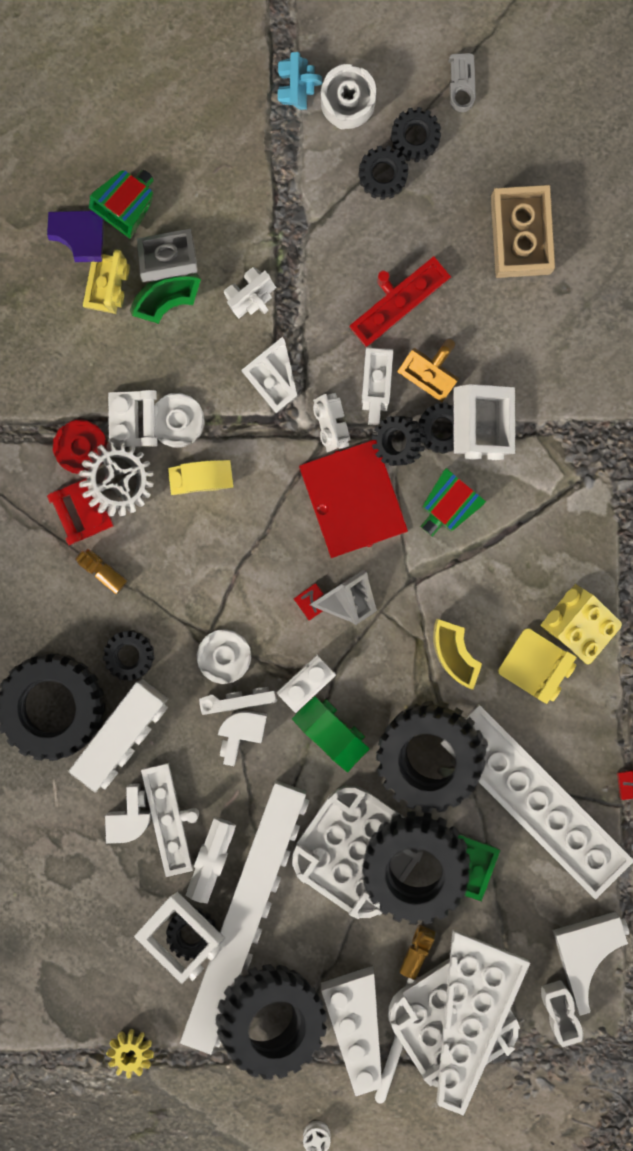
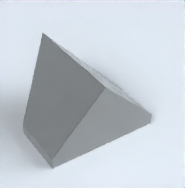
(349, 600)

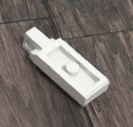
(376, 382)
(234, 701)

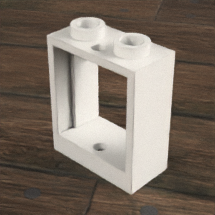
(197, 921)

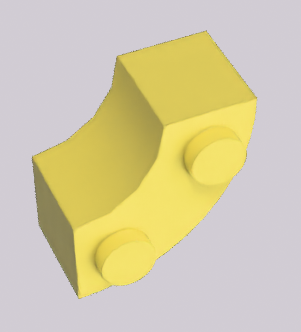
(453, 654)

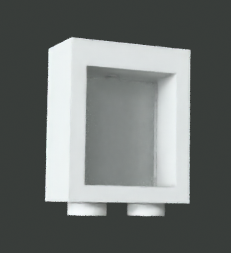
(484, 425)

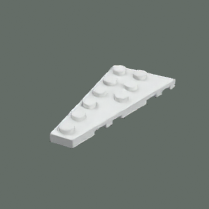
(478, 999)

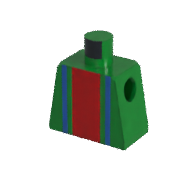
(123, 200)
(449, 503)

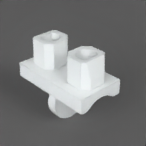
(251, 296)

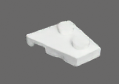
(273, 376)

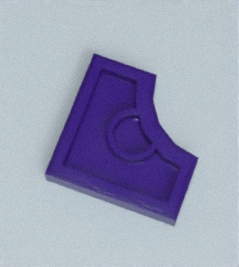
(80, 232)

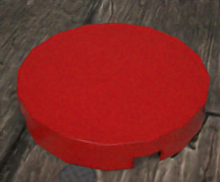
(75, 442)

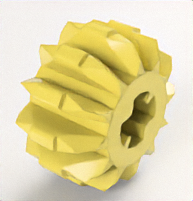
(124, 1045)

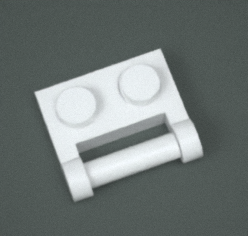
(124, 418)

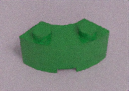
(163, 294)
(330, 733)

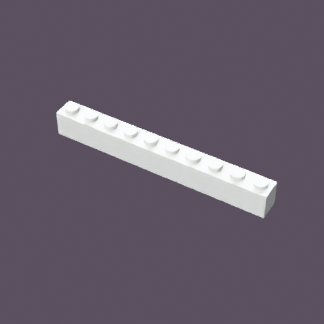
(245, 911)

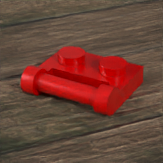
(90, 517)

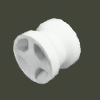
(316, 1142)

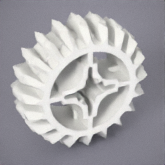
(122, 490)

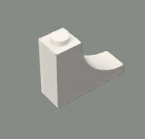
(584, 947)

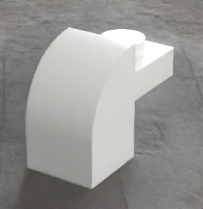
(244, 726)
(129, 824)

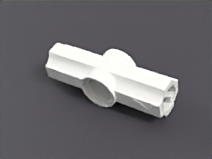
(210, 860)

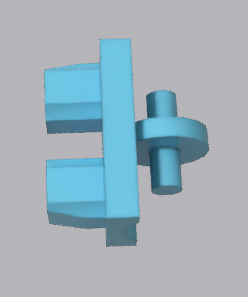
(301, 81)

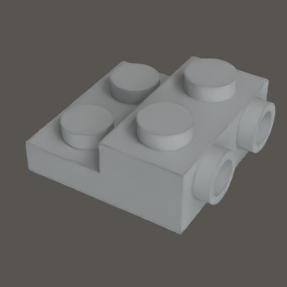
(166, 255)

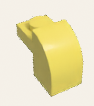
(200, 477)

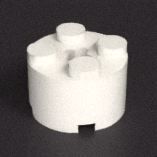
(355, 83)

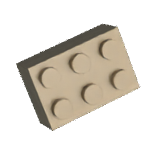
(522, 231)

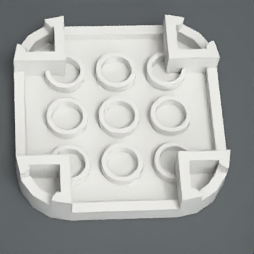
(334, 849)
(418, 1022)

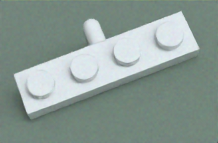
(168, 819)

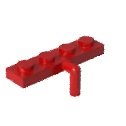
(398, 300)

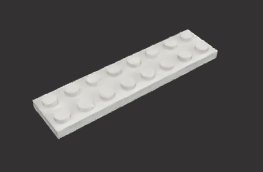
(546, 809)

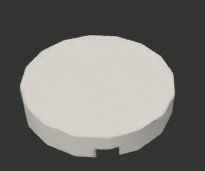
(178, 420)
(223, 656)

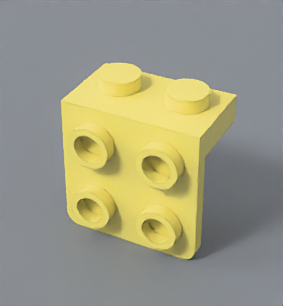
(105, 283)
(582, 624)
(537, 666)

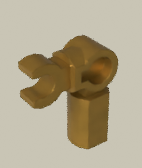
(104, 573)
(416, 954)

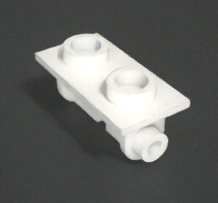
(328, 409)

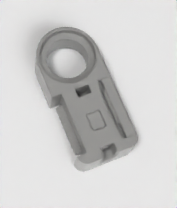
(462, 79)

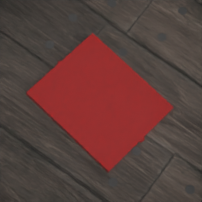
(353, 499)

